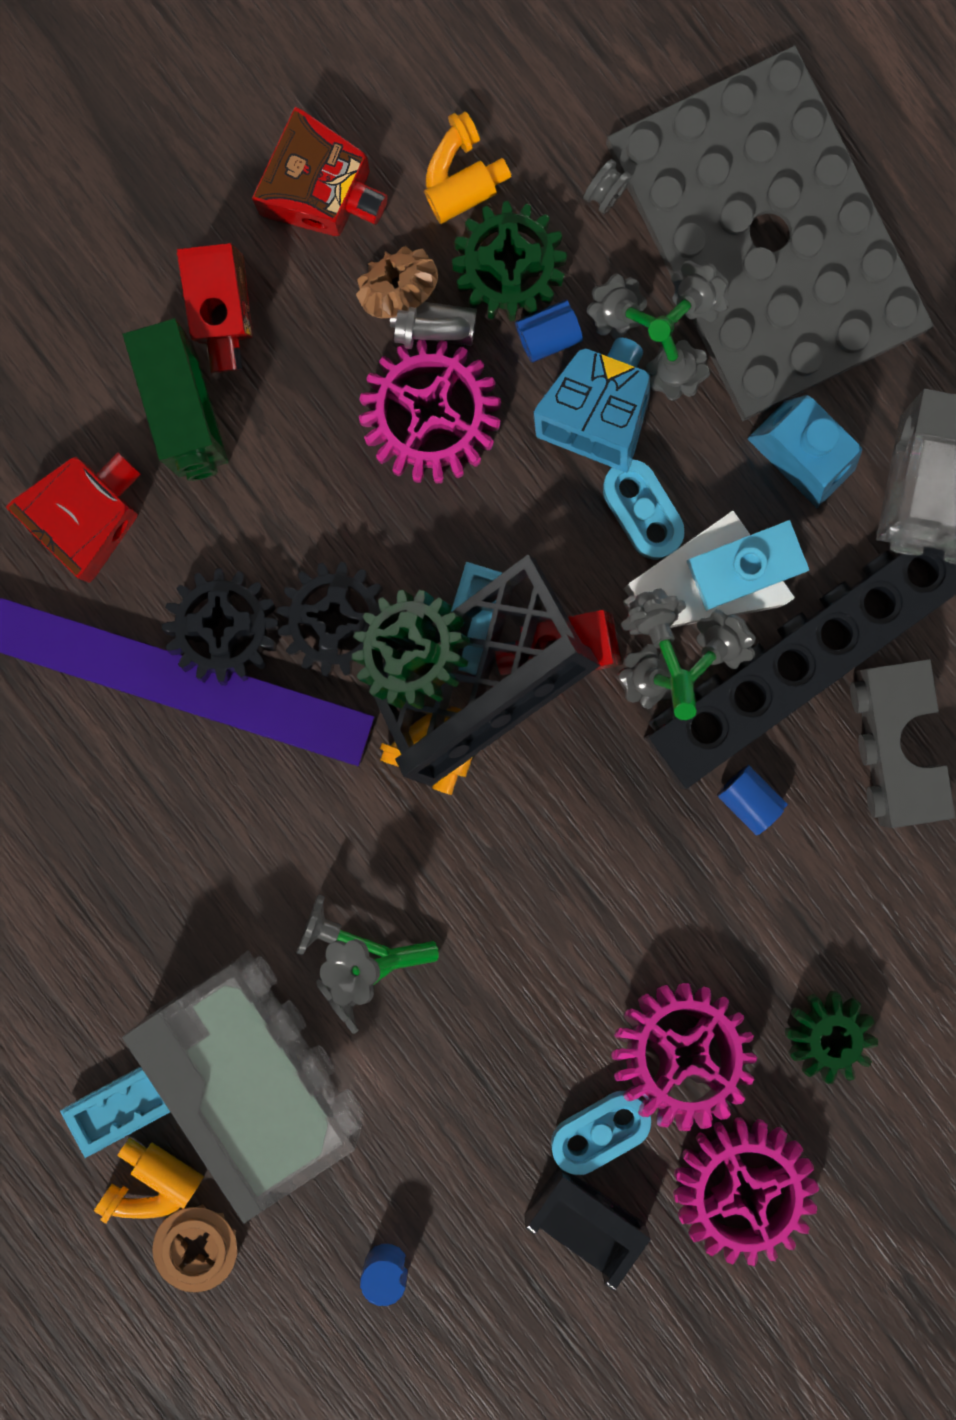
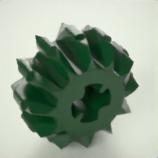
(842, 1051)

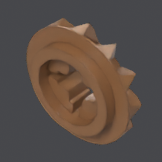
(416, 283)
(200, 1272)

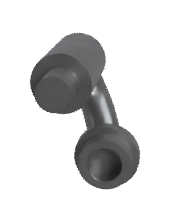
(435, 323)

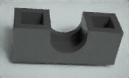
(900, 790)

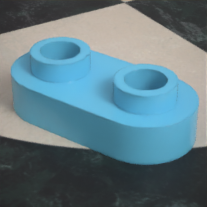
(647, 508)
(603, 1136)

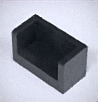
(588, 1225)

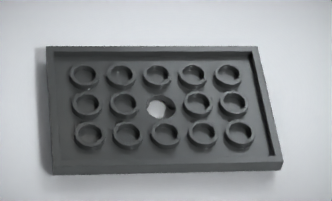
(755, 151)

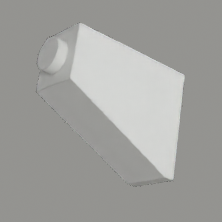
(676, 579)

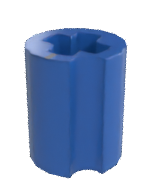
(549, 331)
(752, 800)
(384, 1275)

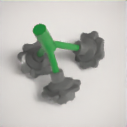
(697, 293)
(657, 674)

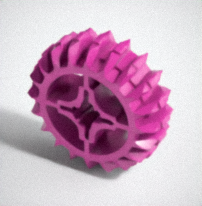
(452, 425)
(703, 1070)
(765, 1186)

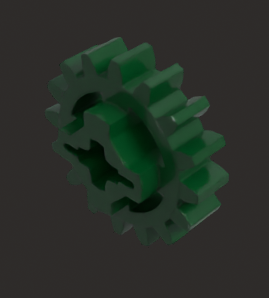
(489, 262)
(415, 671)

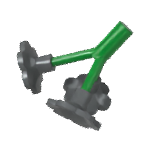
(349, 971)

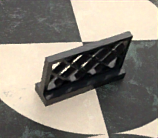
(506, 702)

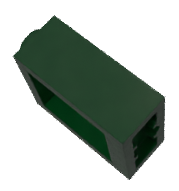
(176, 400)

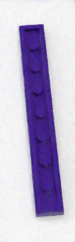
(158, 678)

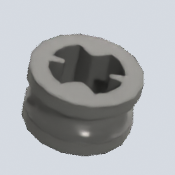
(607, 186)

